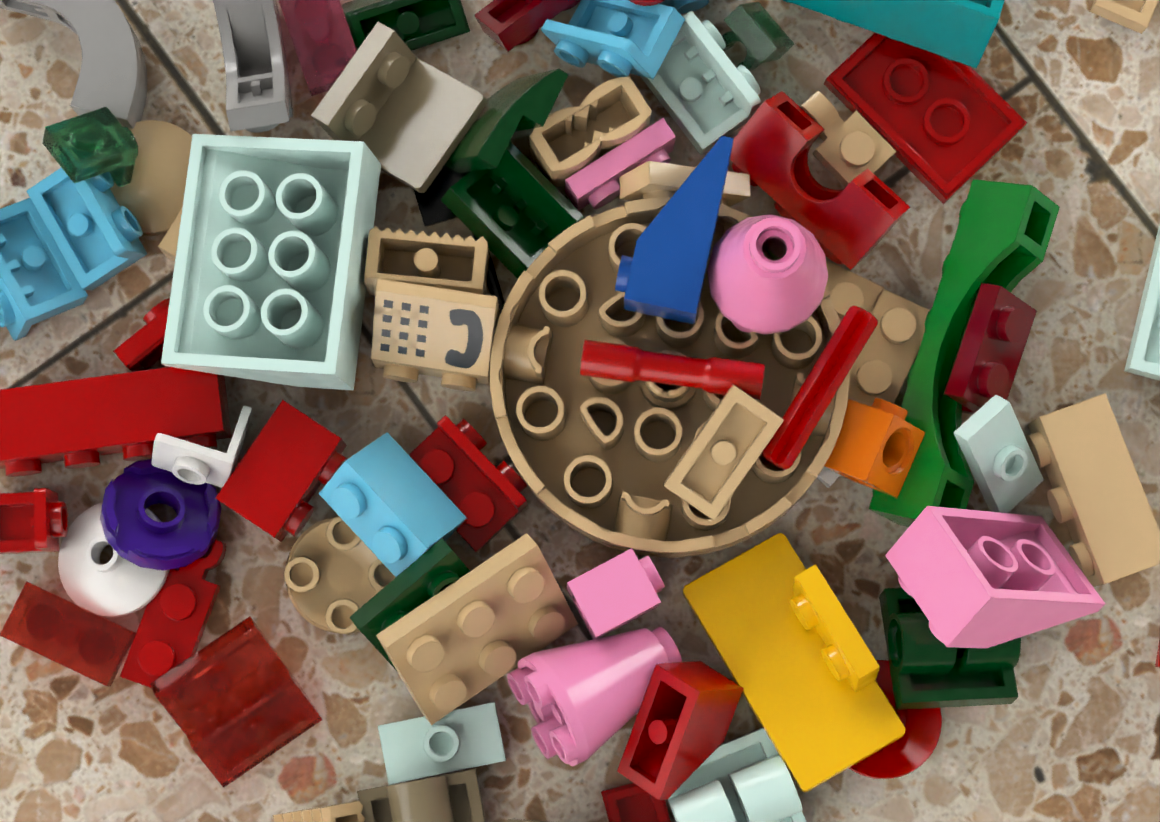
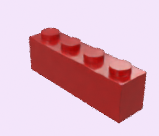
(109, 416)

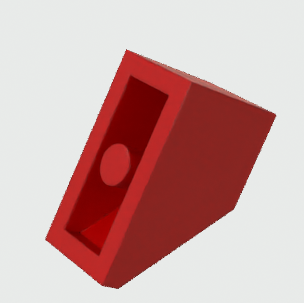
(678, 725)

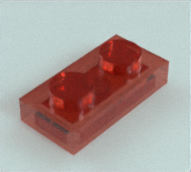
(68, 634)

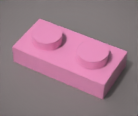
(599, 181)

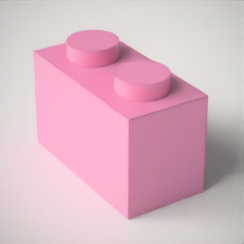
(616, 592)

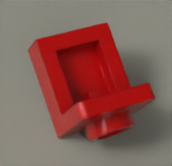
(32, 521)

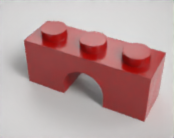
(775, 155)

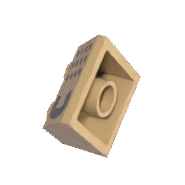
(433, 334)

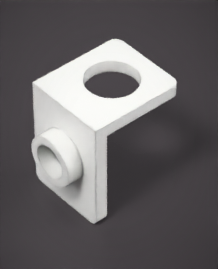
(198, 463)

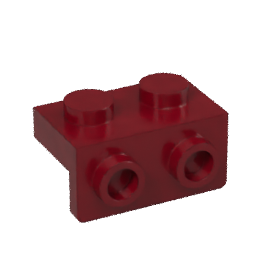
(990, 348)

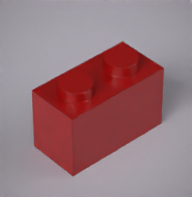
(283, 472)

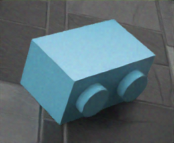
(391, 504)

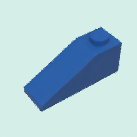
(675, 248)

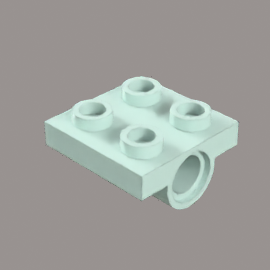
(739, 784)

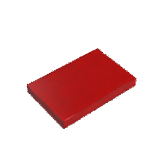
(928, 109)

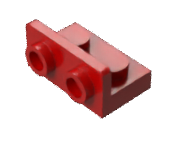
(480, 490)

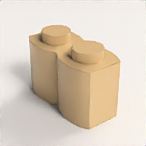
(588, 131)

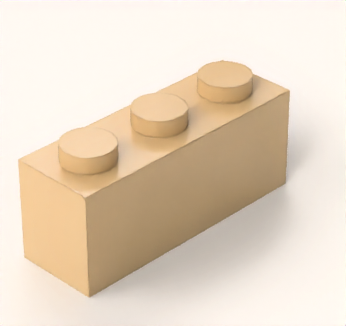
(1096, 490)

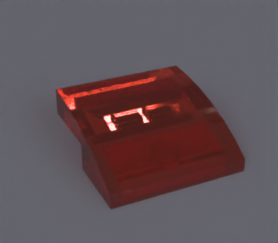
(236, 702)

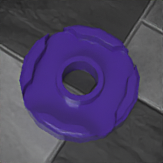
(152, 542)

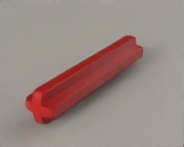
(820, 387)

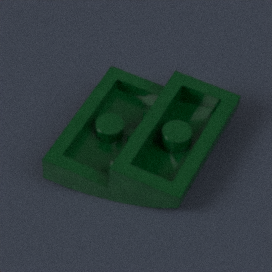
(513, 108)

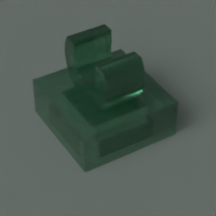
(758, 33)

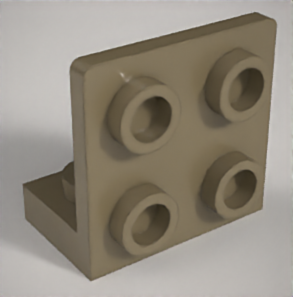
(399, 108)

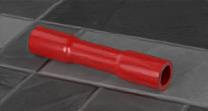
(634, 364)

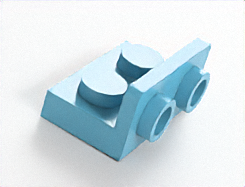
(32, 271)

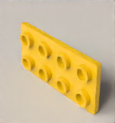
(796, 660)

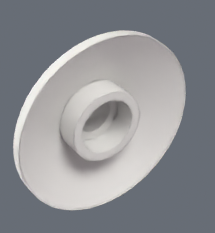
(108, 588)

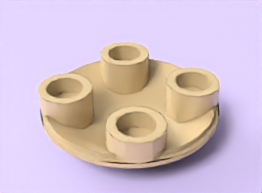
(158, 175)
(333, 575)

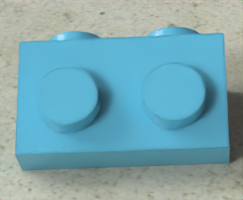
(616, 36)
(88, 226)

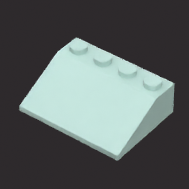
(272, 259)

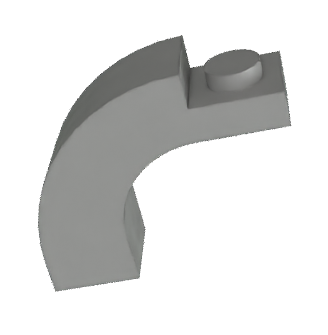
(112, 59)
(254, 64)

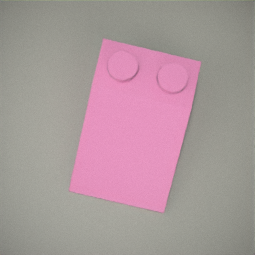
(989, 576)

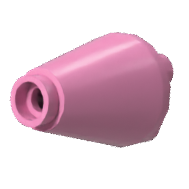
(762, 292)
(588, 689)

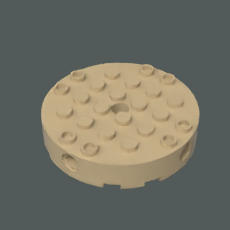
(607, 445)

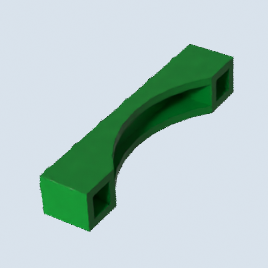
(996, 243)

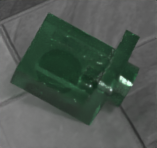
(93, 146)

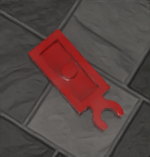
(174, 620)

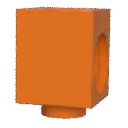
(875, 446)

